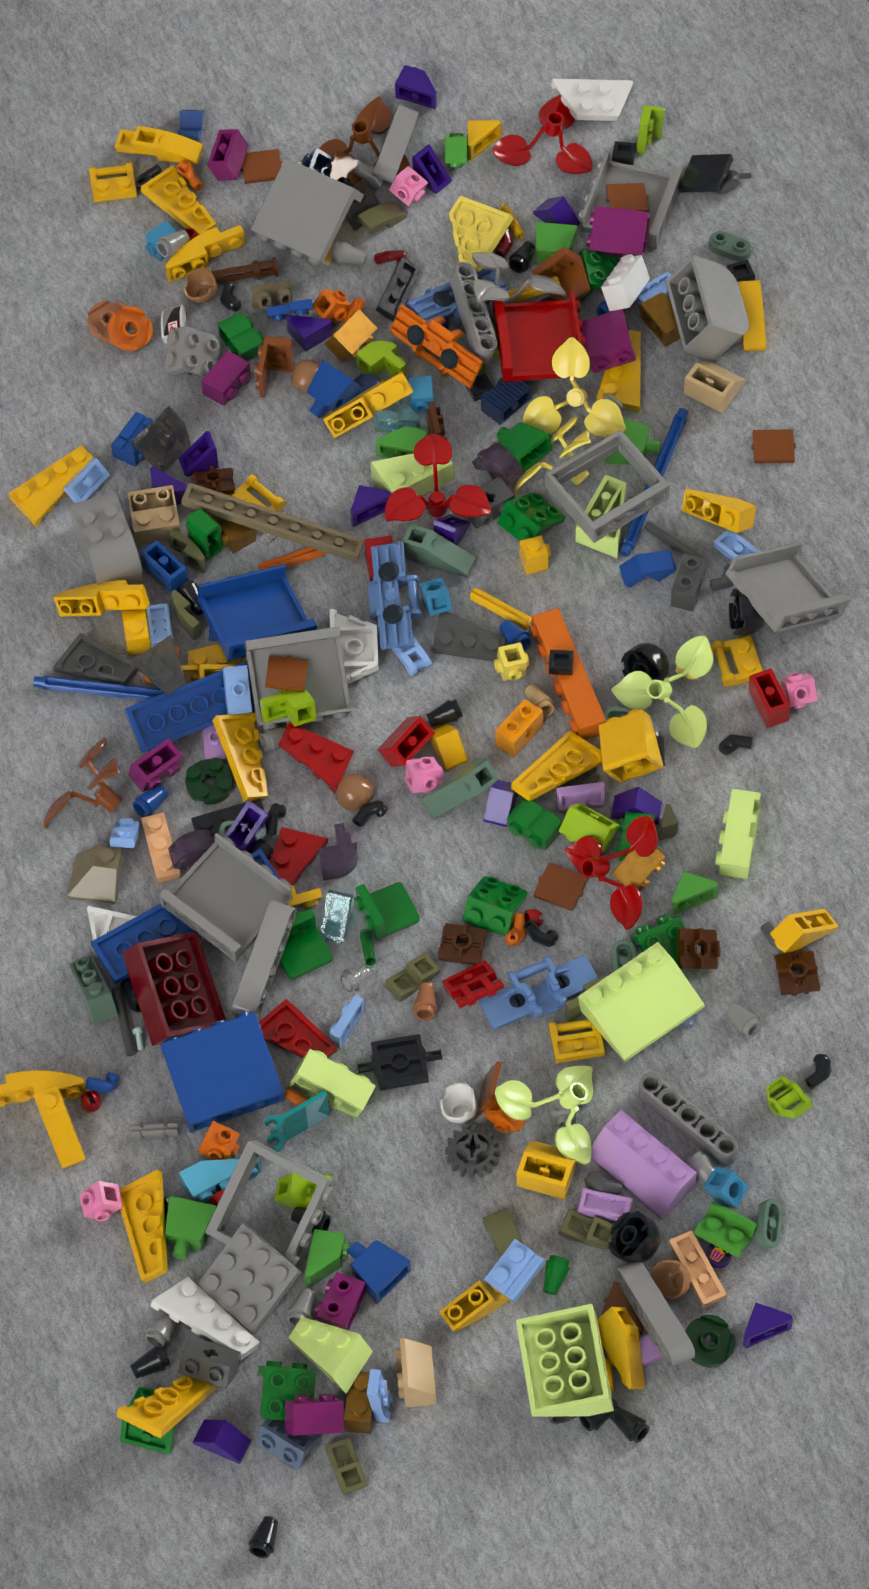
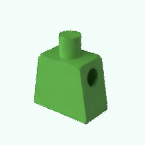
(553, 237)
(639, 436)
(187, 1225)

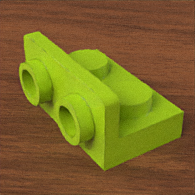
(650, 126)

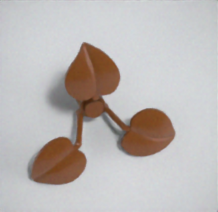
(372, 118)
(104, 794)

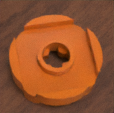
(120, 337)

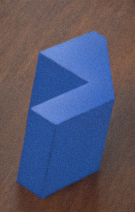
(191, 124)
(653, 565)

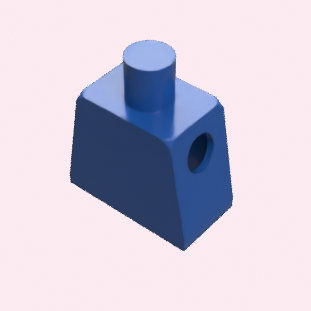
(331, 389)
(378, 1267)

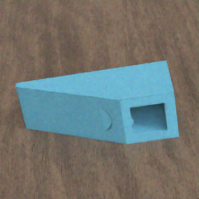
(209, 1177)

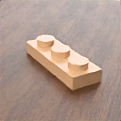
(158, 842)
(704, 1279)

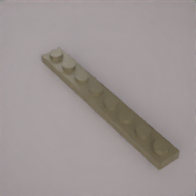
(272, 522)

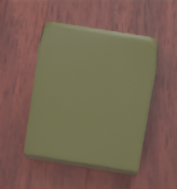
(669, 823)

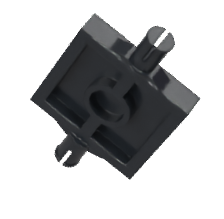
(399, 1062)

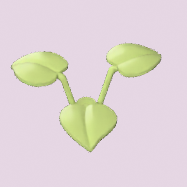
(639, 689)
(575, 1089)

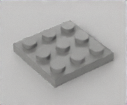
(249, 1278)

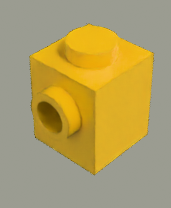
(534, 554)

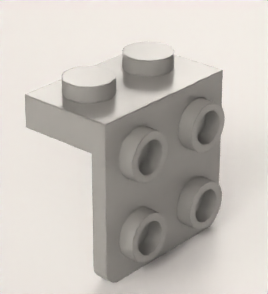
(191, 351)

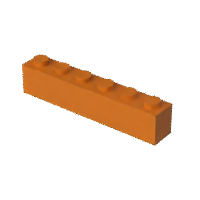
(575, 689)

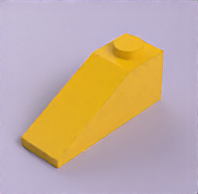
(136, 631)
(802, 929)
(59, 1127)

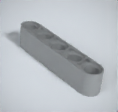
(395, 143)
(473, 313)
(264, 959)
(684, 1108)
(654, 1313)

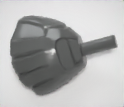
(732, 180)

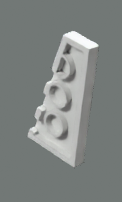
(207, 1318)

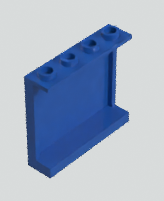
(251, 609)
(222, 1071)

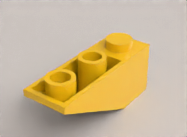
(720, 510)
(622, 1345)

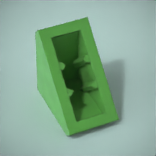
(693, 891)

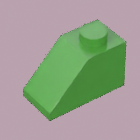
(456, 149)
(399, 442)
(325, 1255)

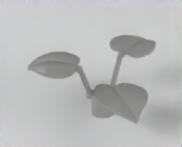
(487, 290)

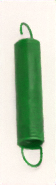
(367, 947)

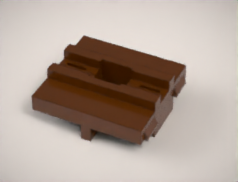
(435, 420)
(217, 480)
(454, 934)
(687, 948)
(788, 981)

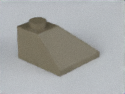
(97, 874)

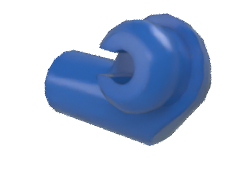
(103, 1086)

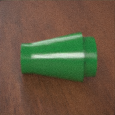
(555, 1273)

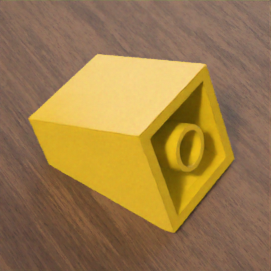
(629, 746)

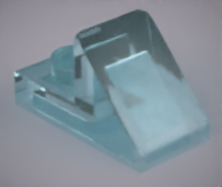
(390, 421)
(336, 916)

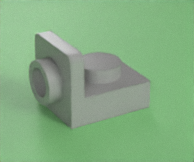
(558, 1114)

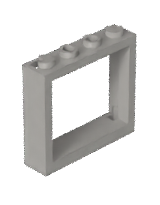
(624, 513)
(237, 1184)

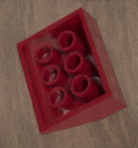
(173, 986)

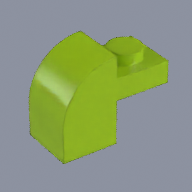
(379, 357)
(292, 704)
(295, 1190)

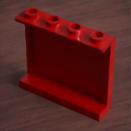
(531, 335)

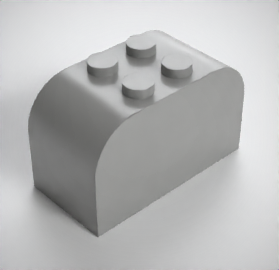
(707, 307)
(106, 540)

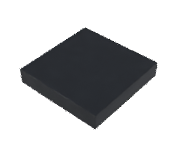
(706, 173)

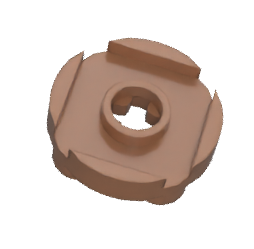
(96, 319)

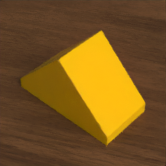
(482, 135)
(448, 746)

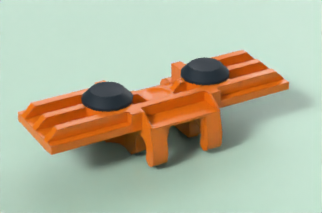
(433, 336)

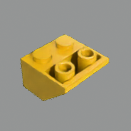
(545, 1170)

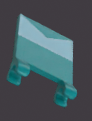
(298, 1119)

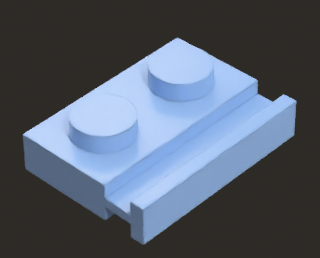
(514, 1270)

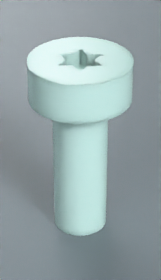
(138, 1032)

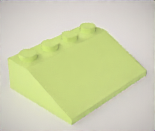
(640, 1002)
(564, 1363)

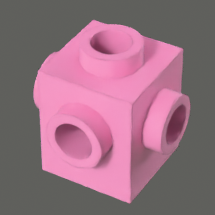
(409, 186)
(799, 689)
(423, 774)
(101, 1200)

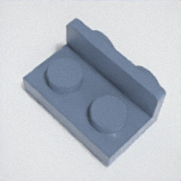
(284, 1445)

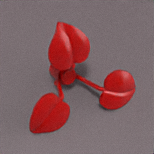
(555, 118)
(407, 506)
(586, 857)

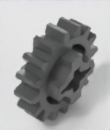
(461, 1146)

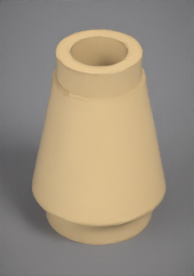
(540, 699)

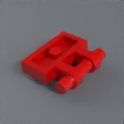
(469, 980)

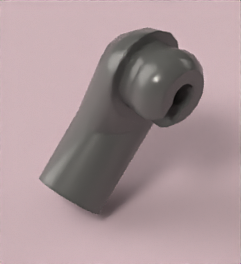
(600, 1183)

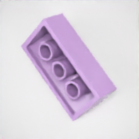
(642, 1164)

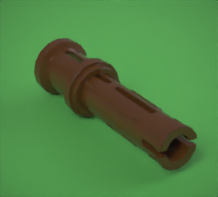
(257, 269)

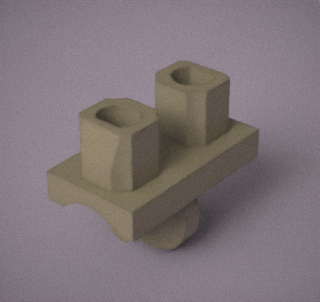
(271, 294)

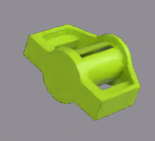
(787, 1098)

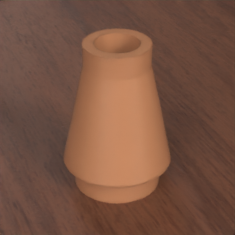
(425, 1002)

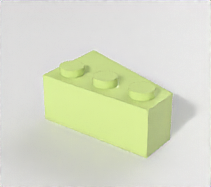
(407, 472)
(607, 497)
(739, 834)
(344, 1088)
(332, 1350)

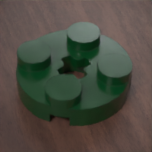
(205, 769)
(720, 1334)

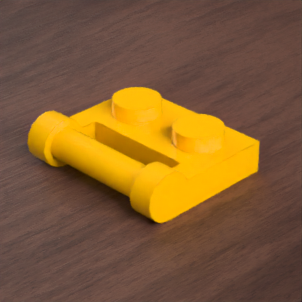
(115, 187)
(251, 483)
(743, 657)
(575, 1046)

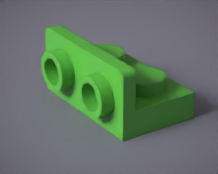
(726, 1229)

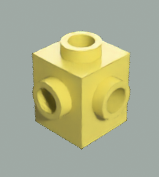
(511, 662)

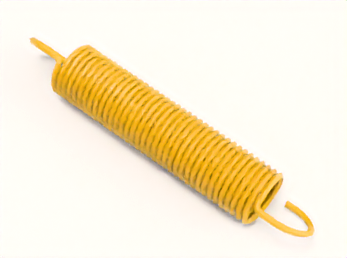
(515, 226)

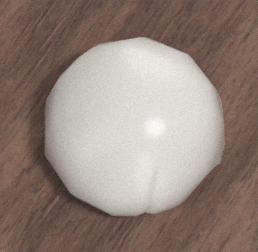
(459, 1103)

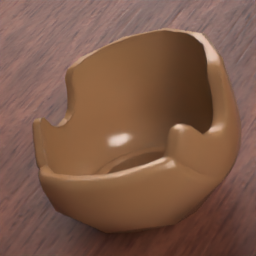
(200, 285)
(303, 374)
(354, 791)
(671, 1278)

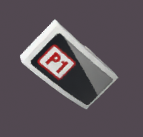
(172, 319)

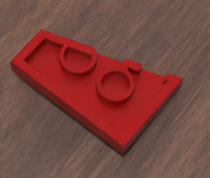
(319, 754)
(294, 853)
(294, 1032)

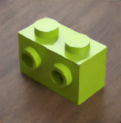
(584, 821)

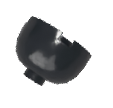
(743, 615)
(646, 658)
(634, 1237)

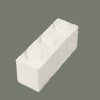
(625, 282)

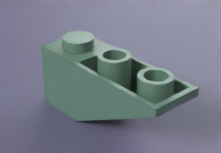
(436, 551)
(460, 787)
(93, 989)

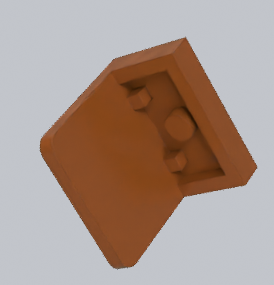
(569, 270)
(274, 355)

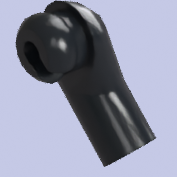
(228, 299)
(272, 820)
(539, 937)
(822, 1071)

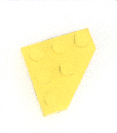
(477, 228)

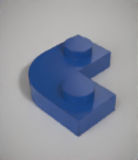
(296, 307)

